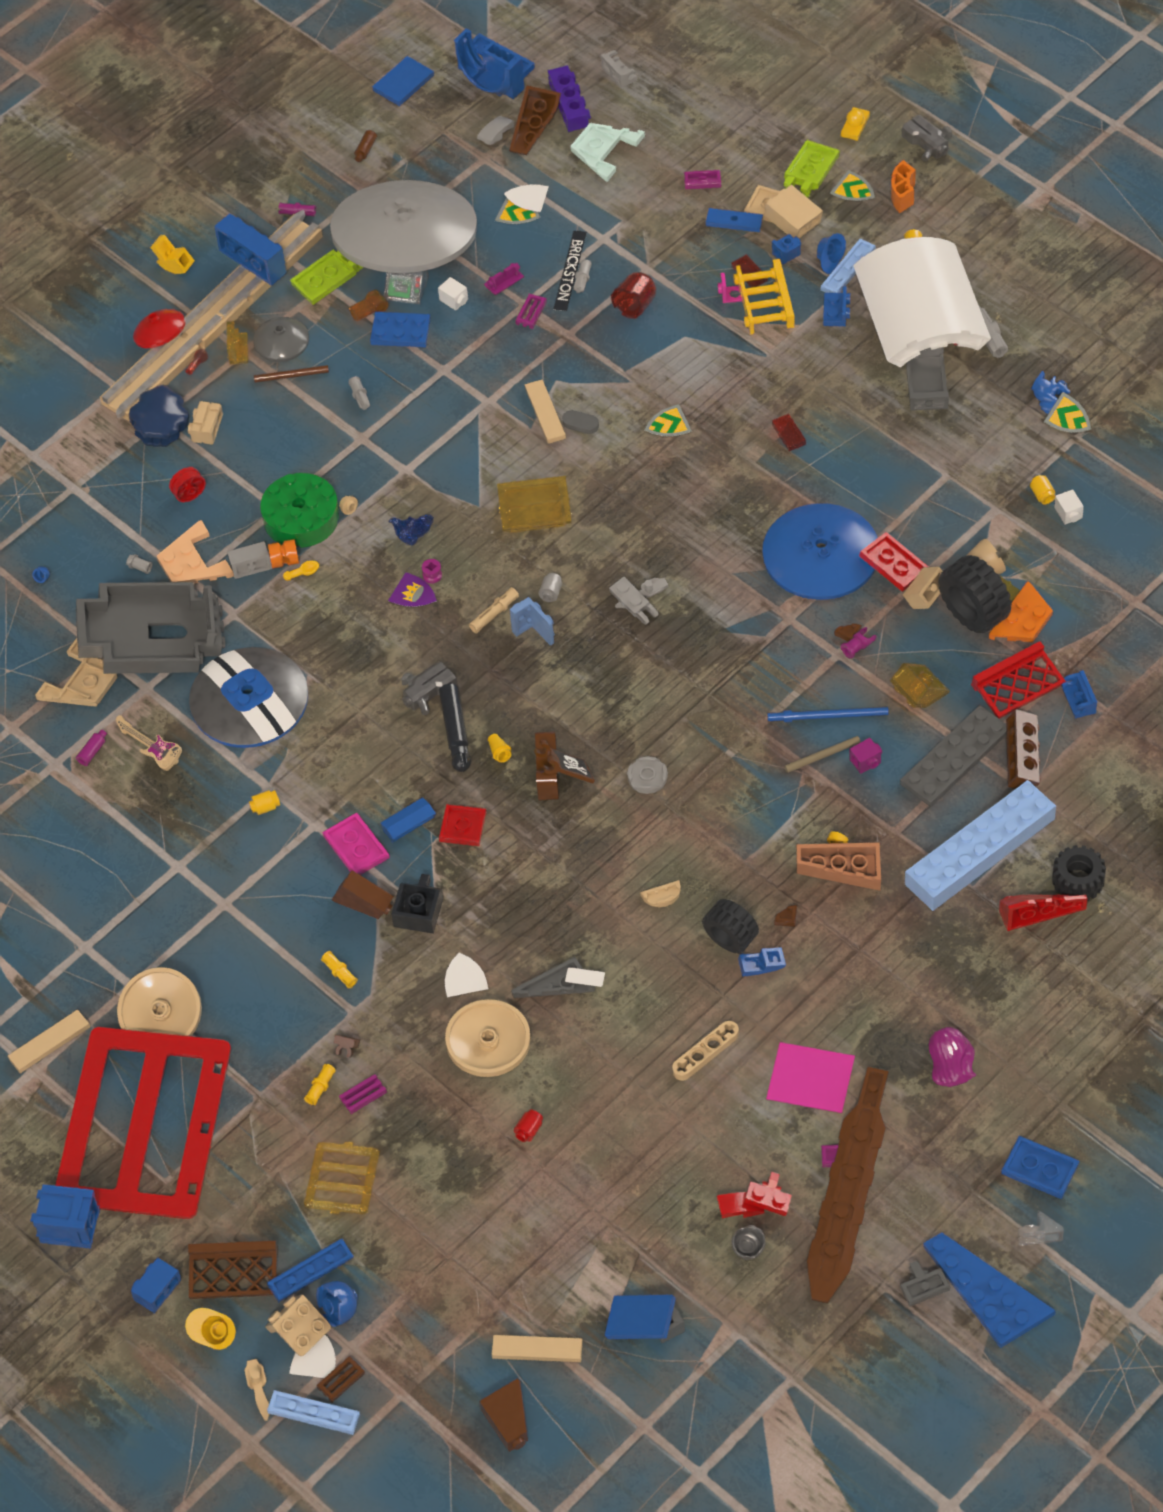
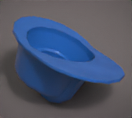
(830, 251)

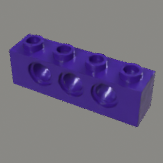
(571, 103)

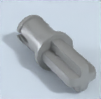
(582, 276)
(359, 393)

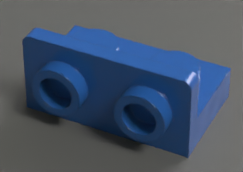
(835, 308)

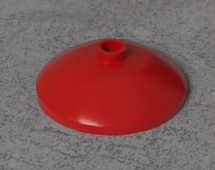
(159, 328)

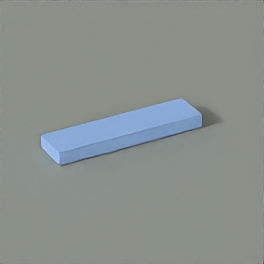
(845, 270)
(313, 1412)

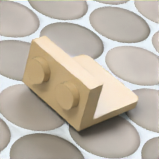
(298, 1324)

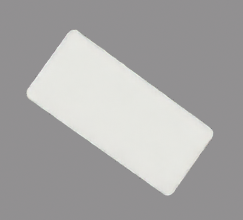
(585, 977)

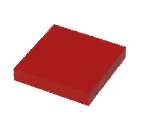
(462, 825)

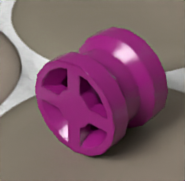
(431, 571)

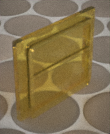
(534, 504)

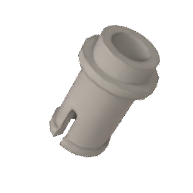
(139, 564)

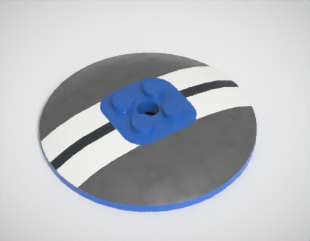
(252, 718)

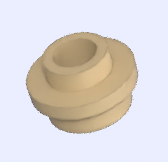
(348, 504)

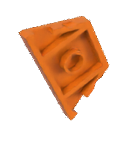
(1026, 617)

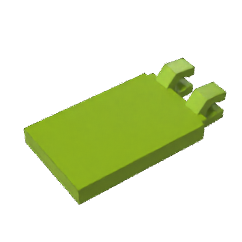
(810, 166)
(324, 276)

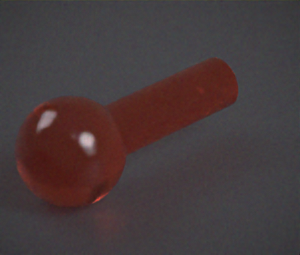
(199, 357)

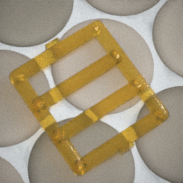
(366, 1190)

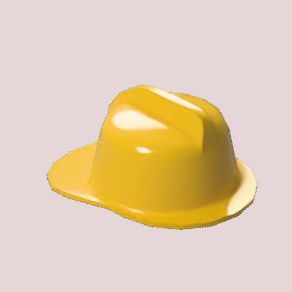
(210, 1328)

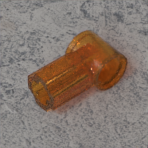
(372, 303)

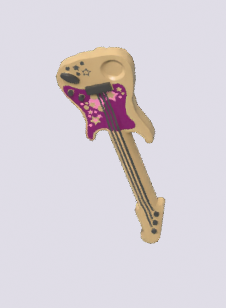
(164, 753)

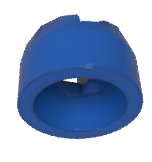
(38, 574)

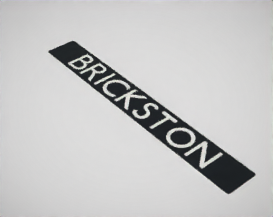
(570, 270)

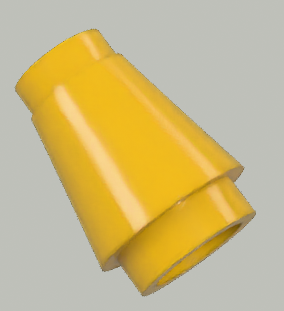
(500, 750)

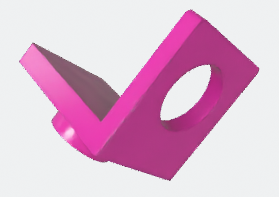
(725, 291)

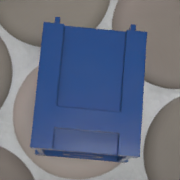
(66, 1216)

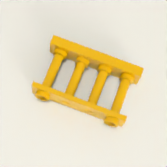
(778, 286)

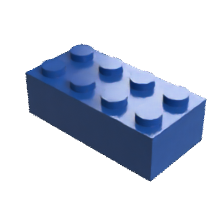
(250, 249)

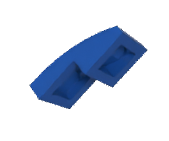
(764, 962)

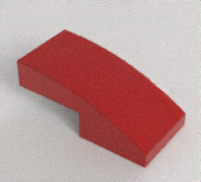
(733, 1205)

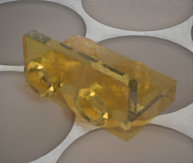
(236, 344)

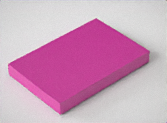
(356, 844)

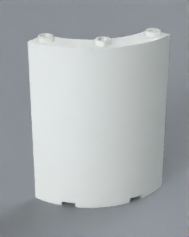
(920, 298)

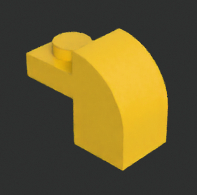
(171, 258)

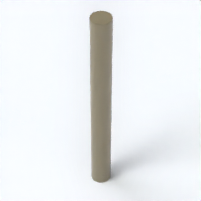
(822, 754)

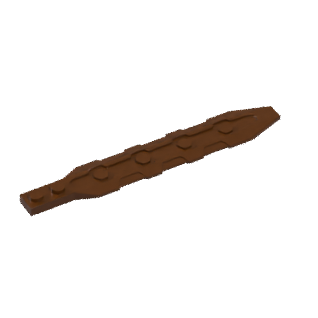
(847, 1190)

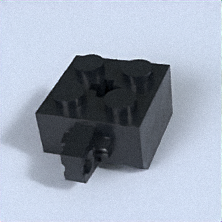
(417, 906)

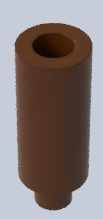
(365, 145)

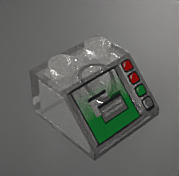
(406, 286)

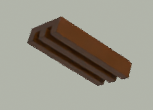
(347, 1384)

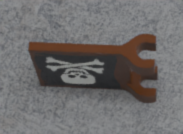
(564, 763)

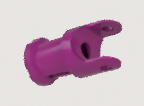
(857, 643)

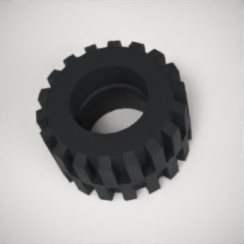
(1083, 860)
(730, 926)

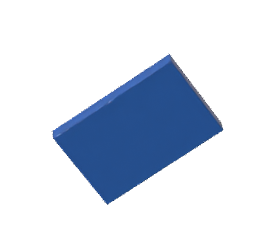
(403, 81)
(1040, 1167)
(640, 1317)

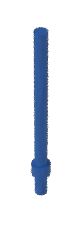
(788, 715)

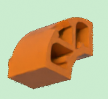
(902, 186)

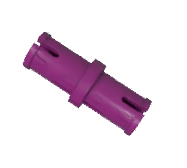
(291, 209)

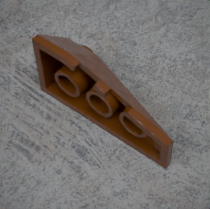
(534, 115)

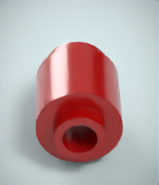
(528, 1126)

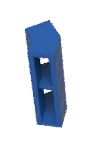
(408, 819)

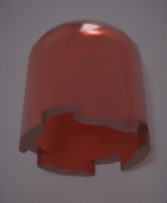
(634, 294)

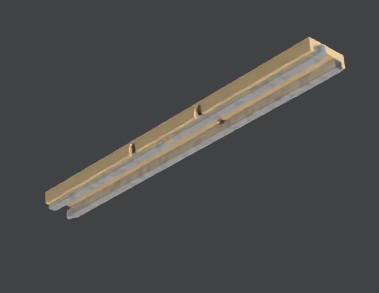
(207, 320)

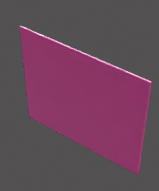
(810, 1077)

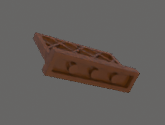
(229, 1251)

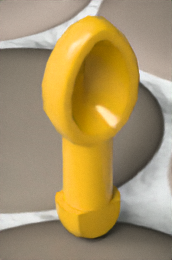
(307, 569)

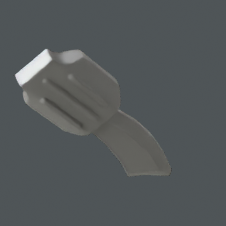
(650, 588)

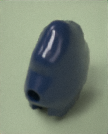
(159, 416)

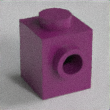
(865, 755)

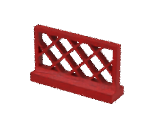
(1006, 668)

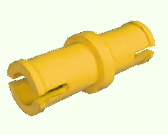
(339, 969)
(319, 1084)

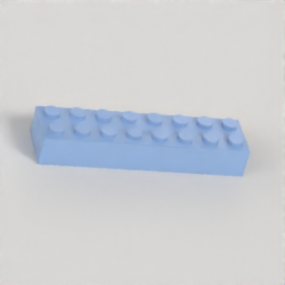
(980, 845)

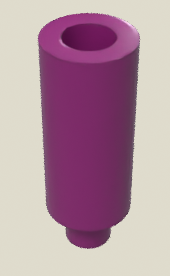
(91, 748)

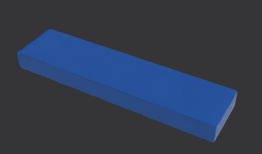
(310, 1270)

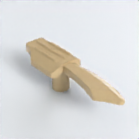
(256, 1380)

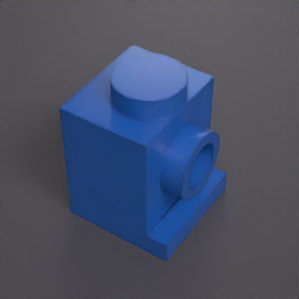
(786, 248)

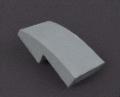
(494, 130)

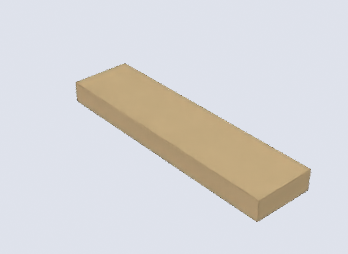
(545, 411)
(48, 1041)
(537, 1348)

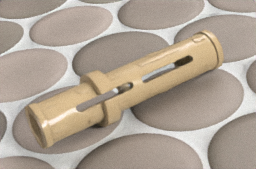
(500, 604)

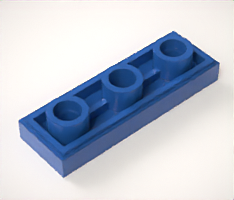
(734, 220)

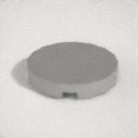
(647, 775)

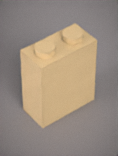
(793, 212)

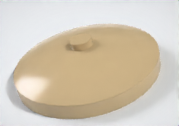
(160, 1003)
(487, 1038)

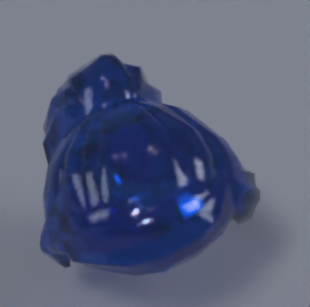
(411, 529)

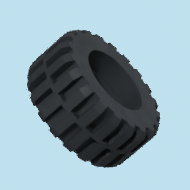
(975, 594)

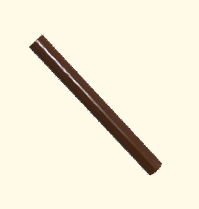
(291, 373)

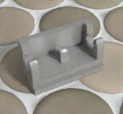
(617, 70)
(249, 560)

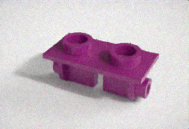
(505, 279)

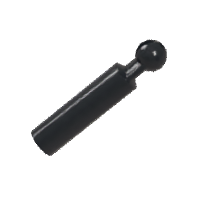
(455, 726)

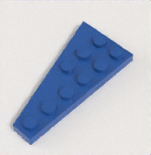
(995, 1300)

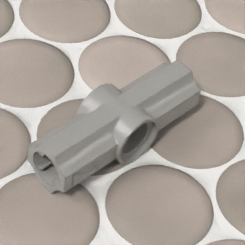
(996, 344)

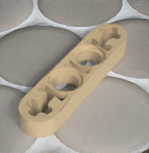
(703, 1048)

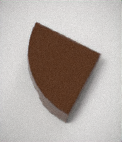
(847, 632)
(786, 917)

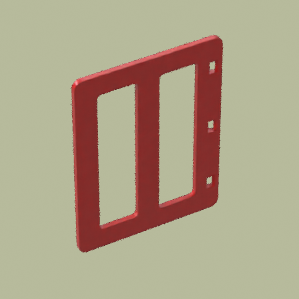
(197, 1147)

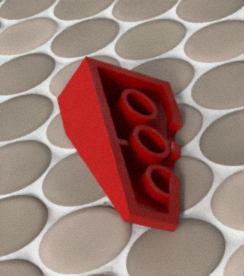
(1031, 909)

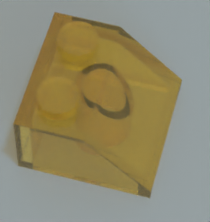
(918, 685)

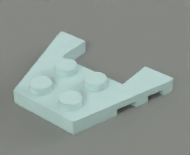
(598, 141)

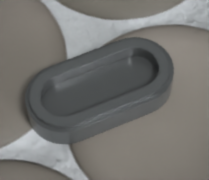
(580, 422)

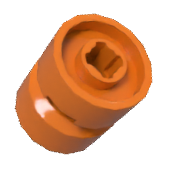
(283, 554)

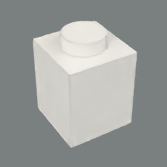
(453, 293)
(1068, 507)

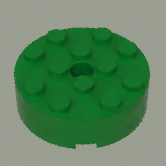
(300, 509)

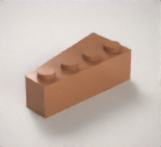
(843, 863)

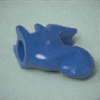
(1046, 391)

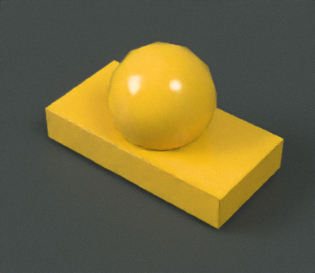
(855, 123)

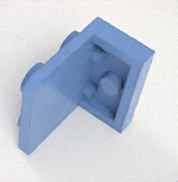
(528, 615)

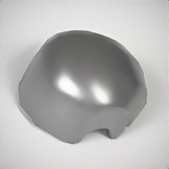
(748, 1242)

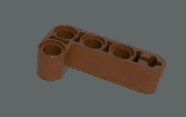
(546, 783)

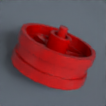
(187, 484)

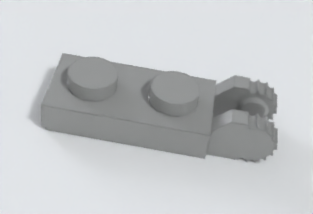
(632, 600)

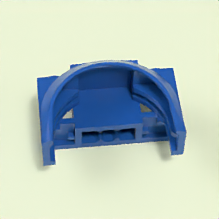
(500, 69)

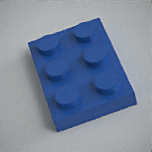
(400, 329)

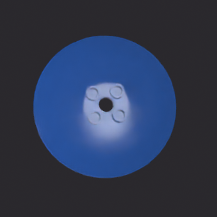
(813, 571)

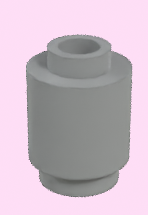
(550, 587)

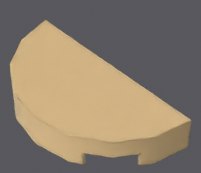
(662, 895)

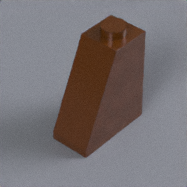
(363, 896)
(506, 1415)

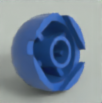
(338, 1302)

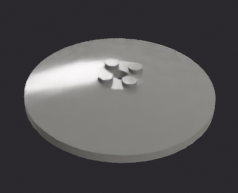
(403, 226)

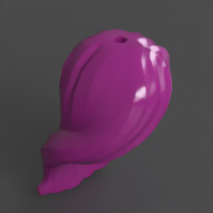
(951, 1057)

